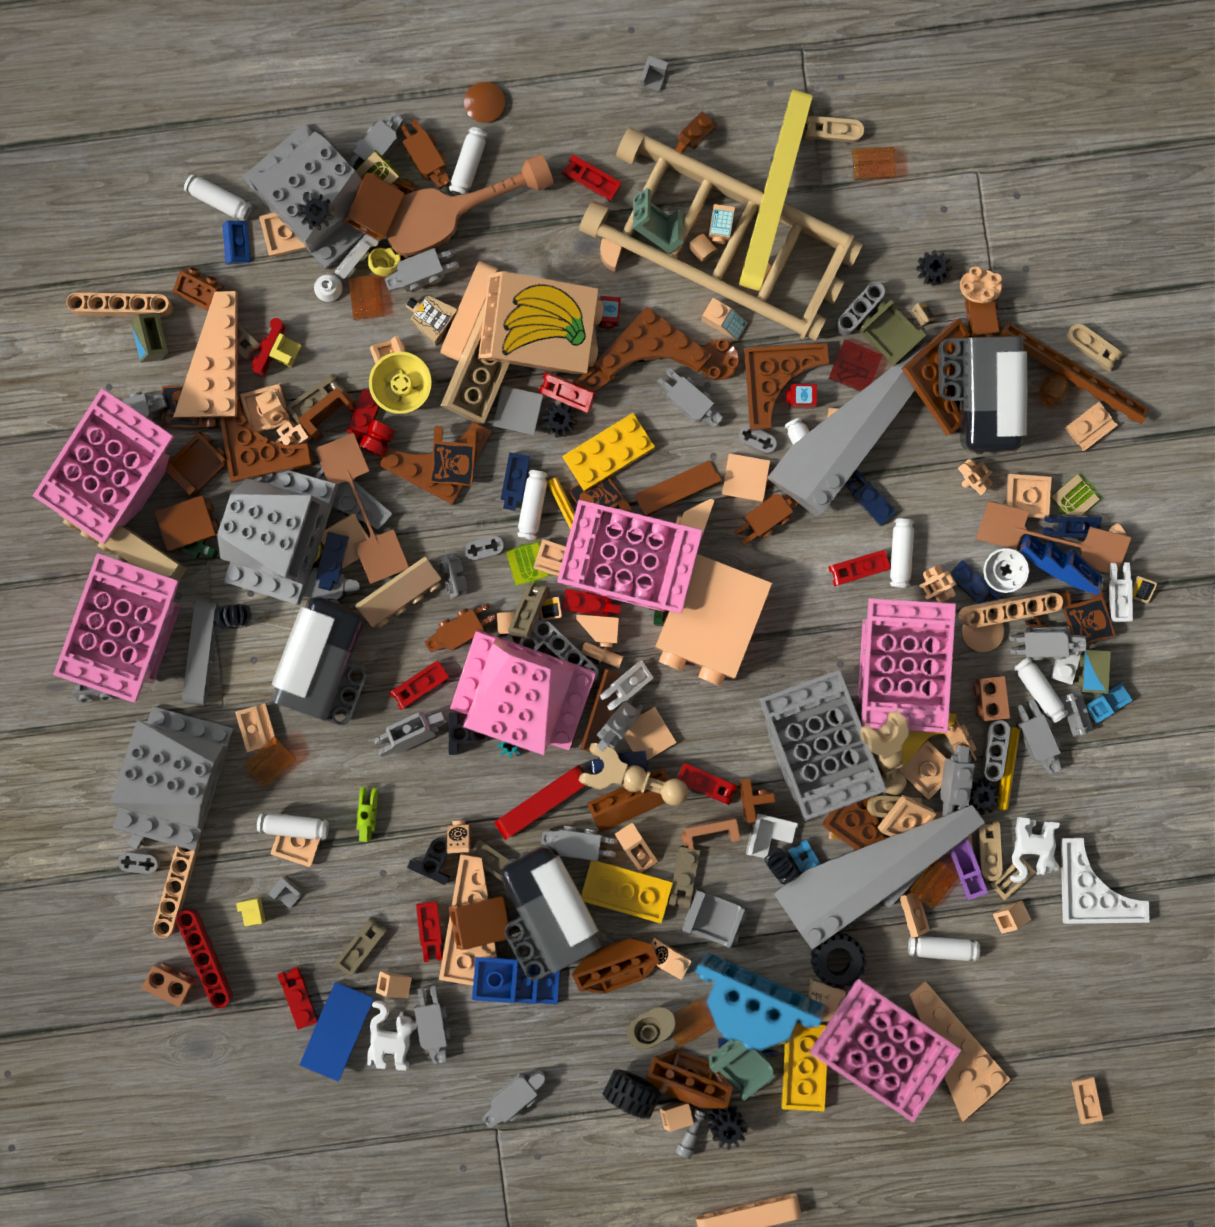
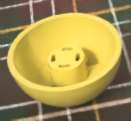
(402, 371)

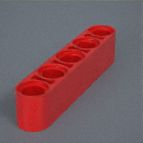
(540, 803)
(204, 969)

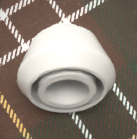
(328, 287)

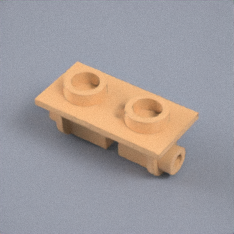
(959, 734)

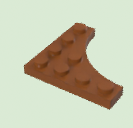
(651, 339)
(771, 370)
(924, 376)
(253, 455)
(417, 467)
(854, 824)

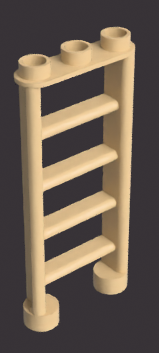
(846, 248)

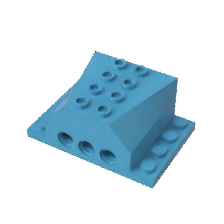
(753, 1006)

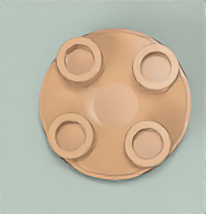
(981, 285)
(983, 638)

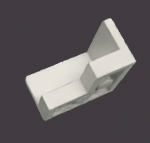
(765, 829)

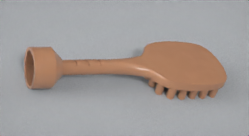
(431, 217)

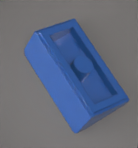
(236, 242)

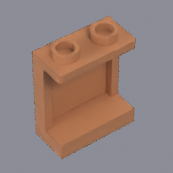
(728, 824)

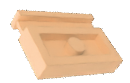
(1091, 426)
(550, 558)
(255, 727)

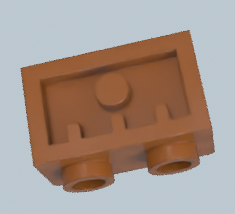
(196, 287)

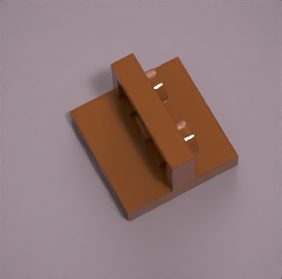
(749, 800)

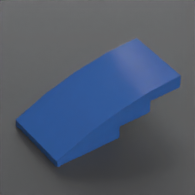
(1065, 567)
(506, 982)
(336, 1032)

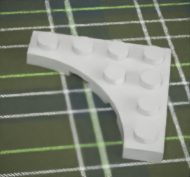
(1087, 897)

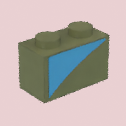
(149, 337)
(1095, 672)

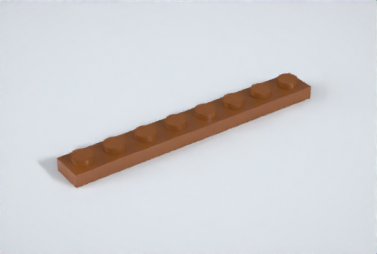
(1078, 375)

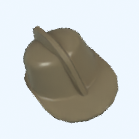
(651, 1028)

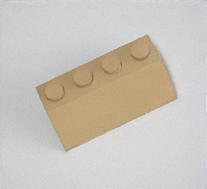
(399, 592)

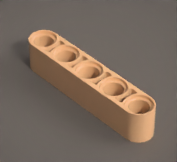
(110, 301)
(468, 311)
(1001, 608)
(170, 894)
(755, 1214)

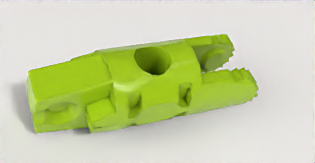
(364, 824)

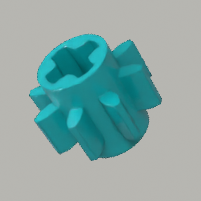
(506, 750)

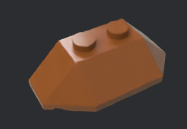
(615, 966)
(689, 1079)

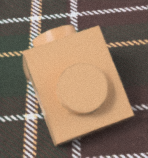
(384, 348)
(271, 407)

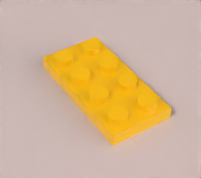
(608, 452)
(626, 891)
(802, 1072)

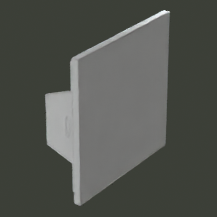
(518, 410)

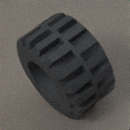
(850, 973)
(632, 1094)

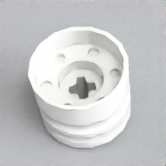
(1007, 582)

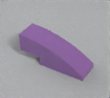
(968, 870)

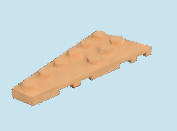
(212, 376)
(470, 887)
(974, 1073)

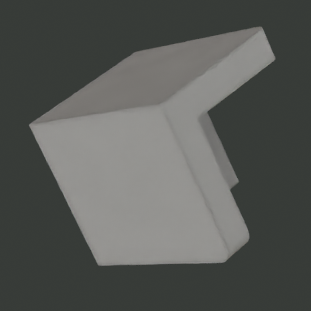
(653, 74)
(286, 892)

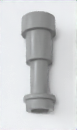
(685, 1149)

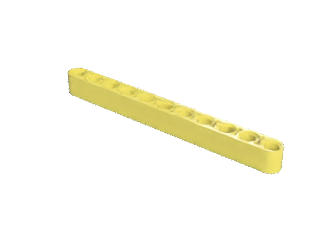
(775, 190)

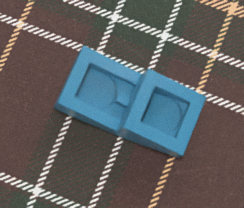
(1106, 704)

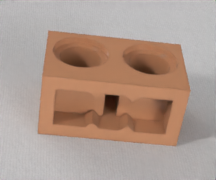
(998, 698)
(167, 989)

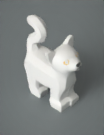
(1040, 845)
(388, 1041)

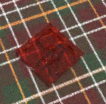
(855, 366)

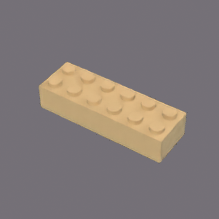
(474, 380)
(137, 551)

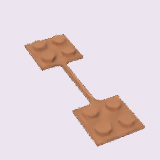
(1006, 524)
(381, 553)

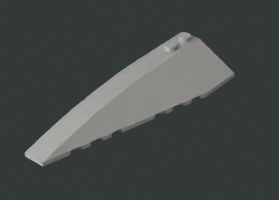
(832, 451)
(846, 887)

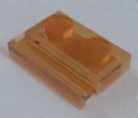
(873, 163)
(366, 297)
(269, 761)
(934, 883)
(690, 1022)

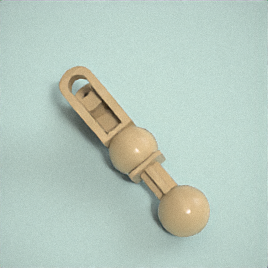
(887, 748)
(632, 778)

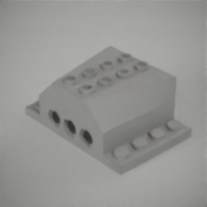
(305, 166)
(275, 533)
(821, 745)
(170, 777)

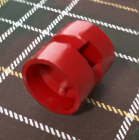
(377, 438)

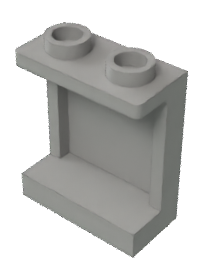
(714, 918)

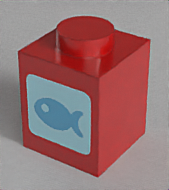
(611, 311)
(802, 396)

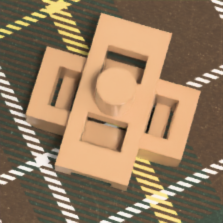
(288, 437)
(976, 475)
(940, 582)

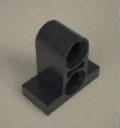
(470, 736)
(437, 857)

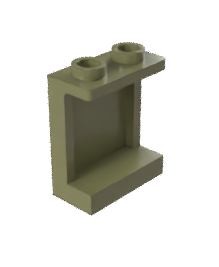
(890, 332)

